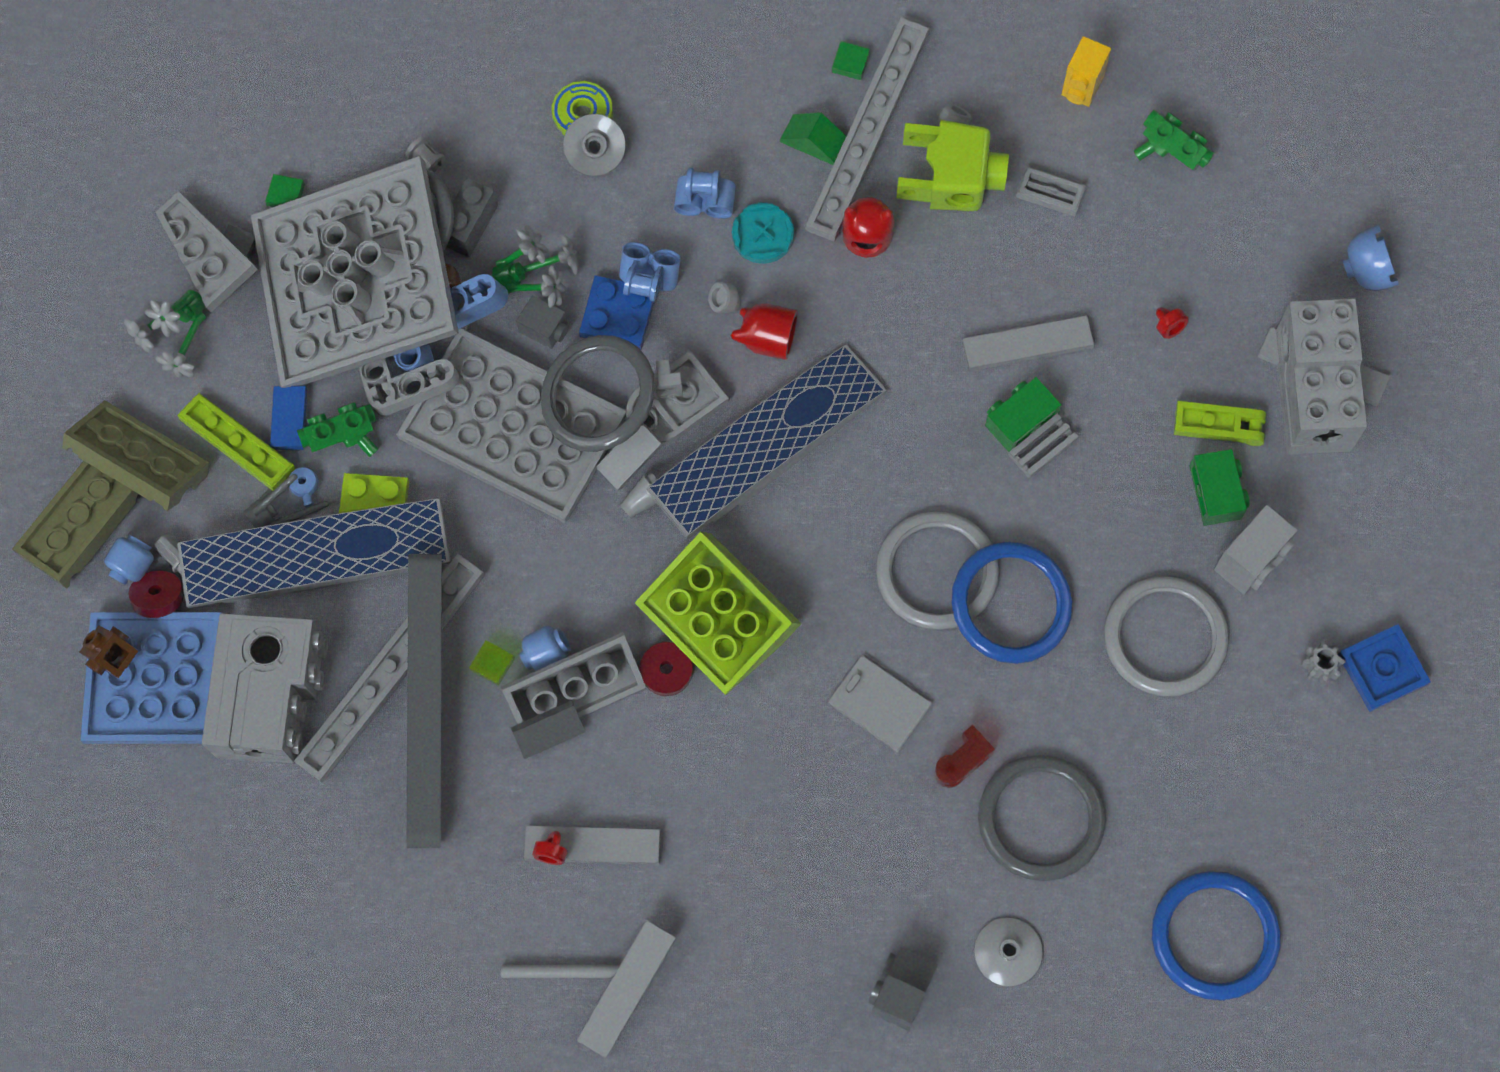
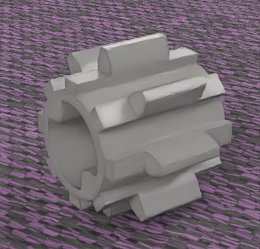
(1315, 670)

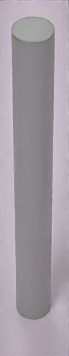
(558, 970)

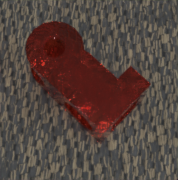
(955, 768)

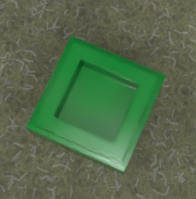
(850, 60)
(283, 190)

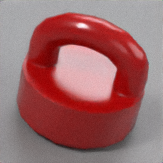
(1171, 322)
(550, 850)

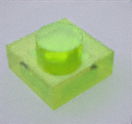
(492, 663)

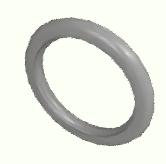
(905, 529)
(1168, 687)

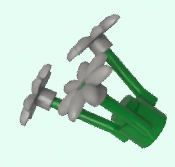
(511, 273)
(186, 309)

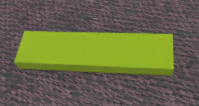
(236, 442)

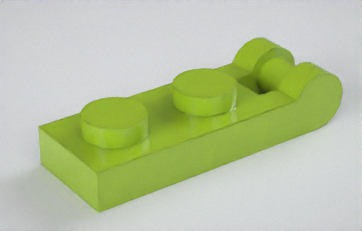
(1219, 422)

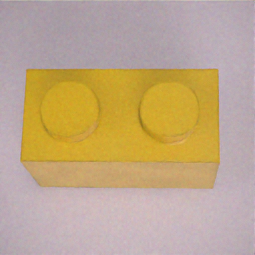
(1085, 71)

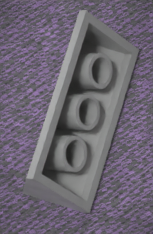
(587, 678)

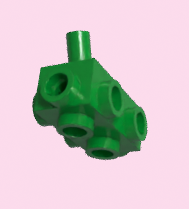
(1168, 137)
(347, 427)

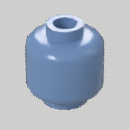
(128, 559)
(544, 648)

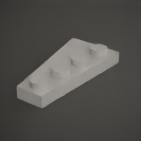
(208, 255)

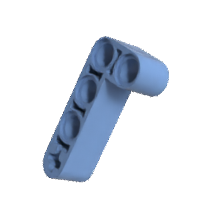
(481, 296)

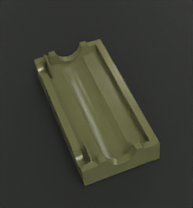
(135, 455)
(75, 523)

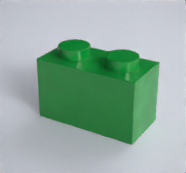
(1021, 413)
(1219, 487)

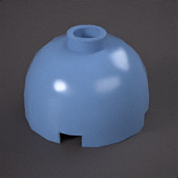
(1370, 261)

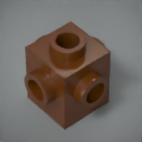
(107, 651)

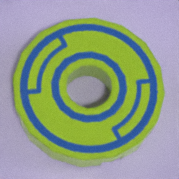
(579, 94)

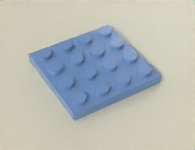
(162, 689)

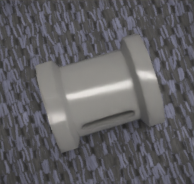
(433, 160)

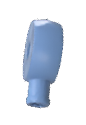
(308, 488)

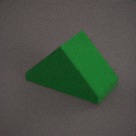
(814, 136)

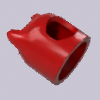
(868, 222)
(767, 330)

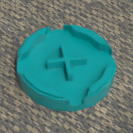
(762, 233)

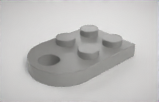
(682, 413)

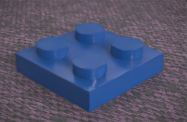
(615, 313)
(1384, 668)

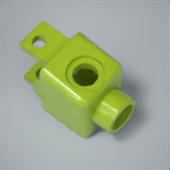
(959, 163)

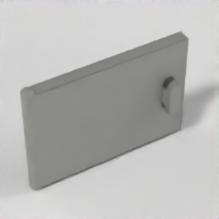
(879, 703)

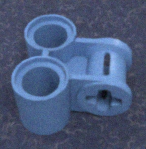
(704, 193)
(648, 272)

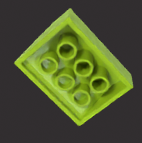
(717, 612)

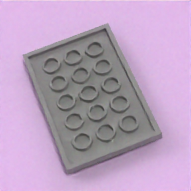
(497, 428)

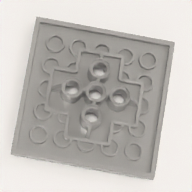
(354, 274)

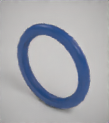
(974, 636)
(1177, 973)

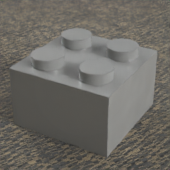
(1254, 551)

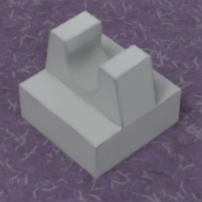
(666, 383)

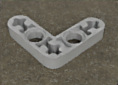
(396, 386)

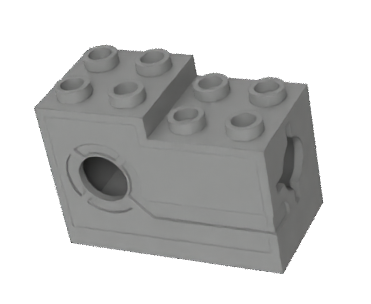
(1321, 376)
(259, 686)

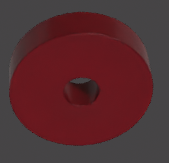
(167, 598)
(662, 683)

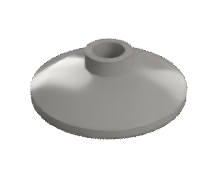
(594, 129)
(1002, 968)

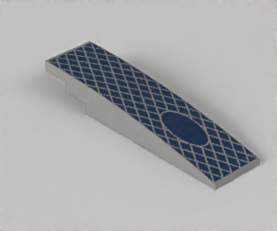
(765, 442)
(310, 553)

